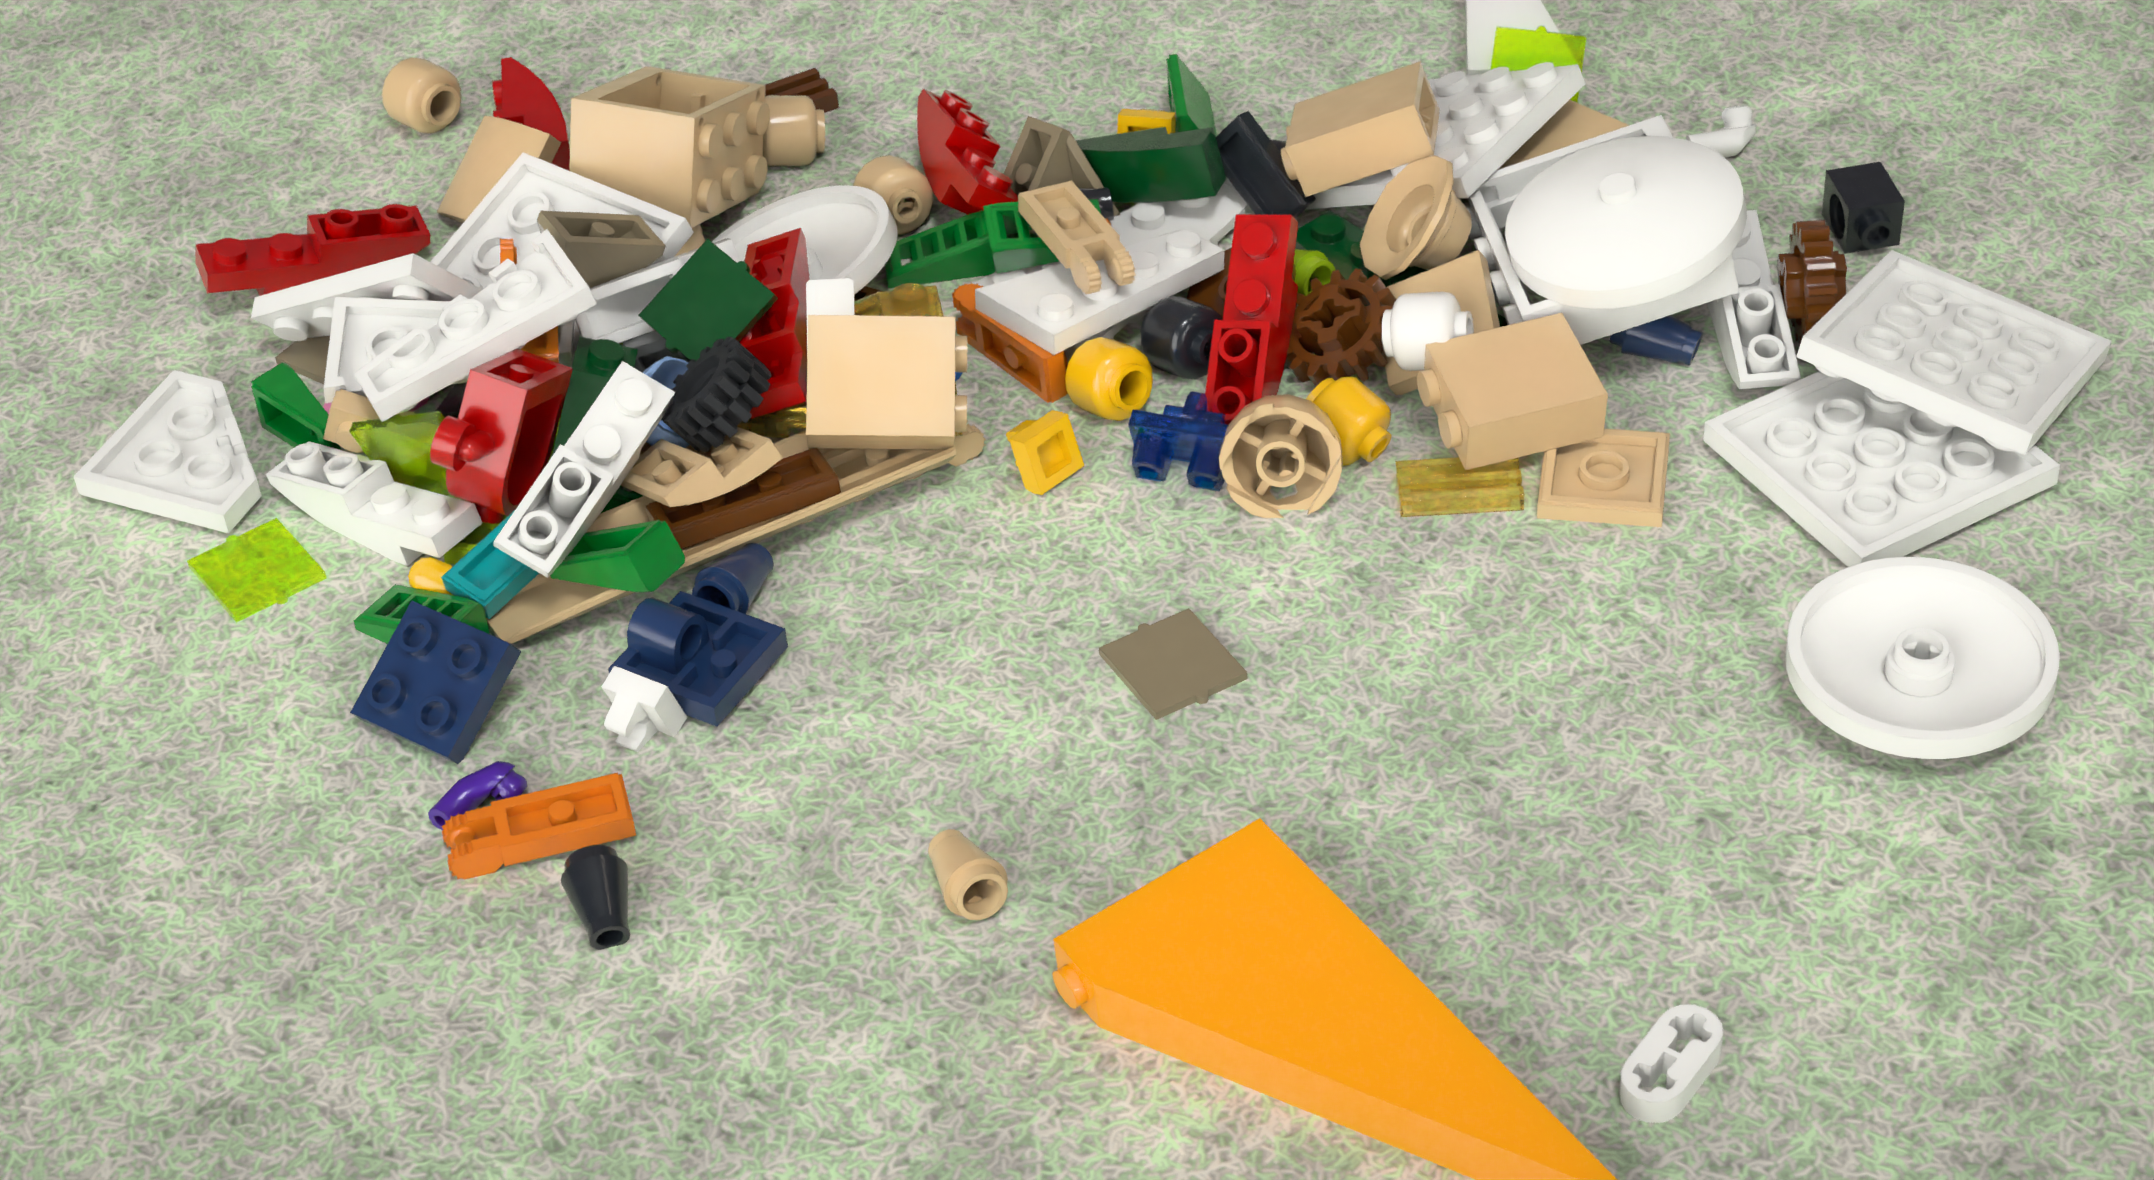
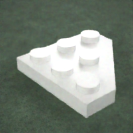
(177, 457)

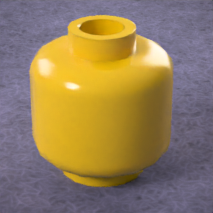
(1108, 378)
(1357, 416)

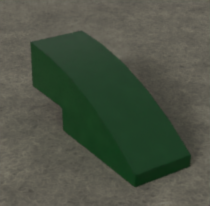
(1157, 164)

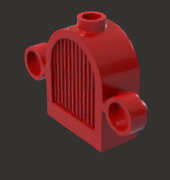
(502, 431)

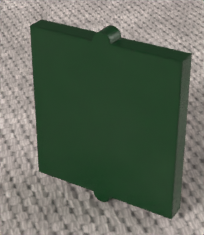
(707, 302)

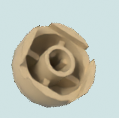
(1277, 445)

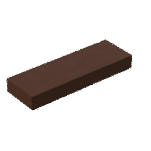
(779, 490)

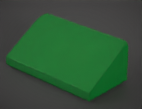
(1187, 97)

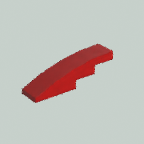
(781, 333)

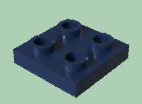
(700, 652)
(436, 682)

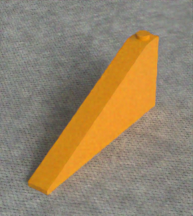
(1286, 991)

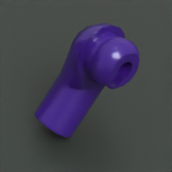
(472, 790)

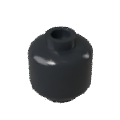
(1179, 336)

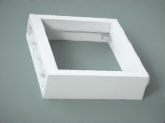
(1489, 212)

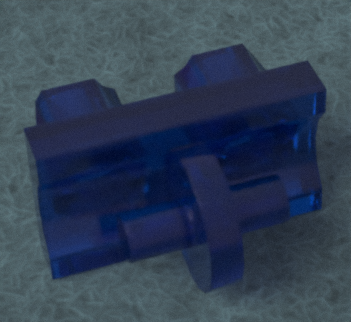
(1180, 435)

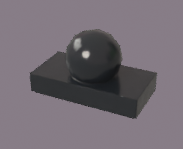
(1257, 169)

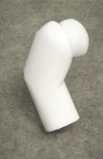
(1733, 136)

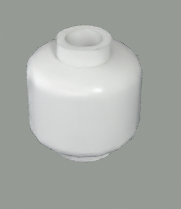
(1422, 320)

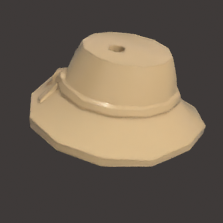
(1416, 220)

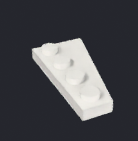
(308, 307)
(1057, 314)
(503, 316)
(371, 325)

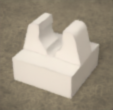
(640, 709)

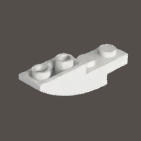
(1754, 321)
(585, 471)
(368, 506)

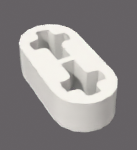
(1684, 1070)

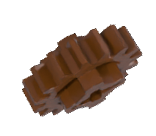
(1810, 275)
(1339, 328)

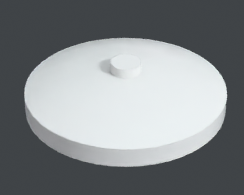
(1626, 222)
(844, 229)
(1922, 657)

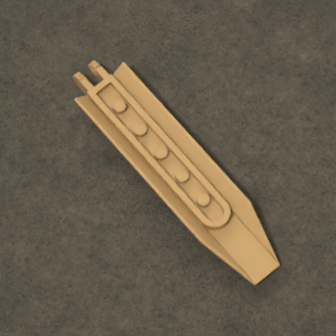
(860, 474)

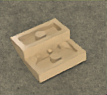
(488, 158)
(687, 476)

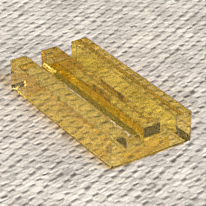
(1446, 488)

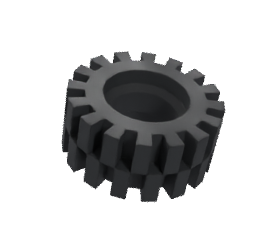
(716, 394)

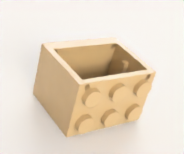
(673, 140)

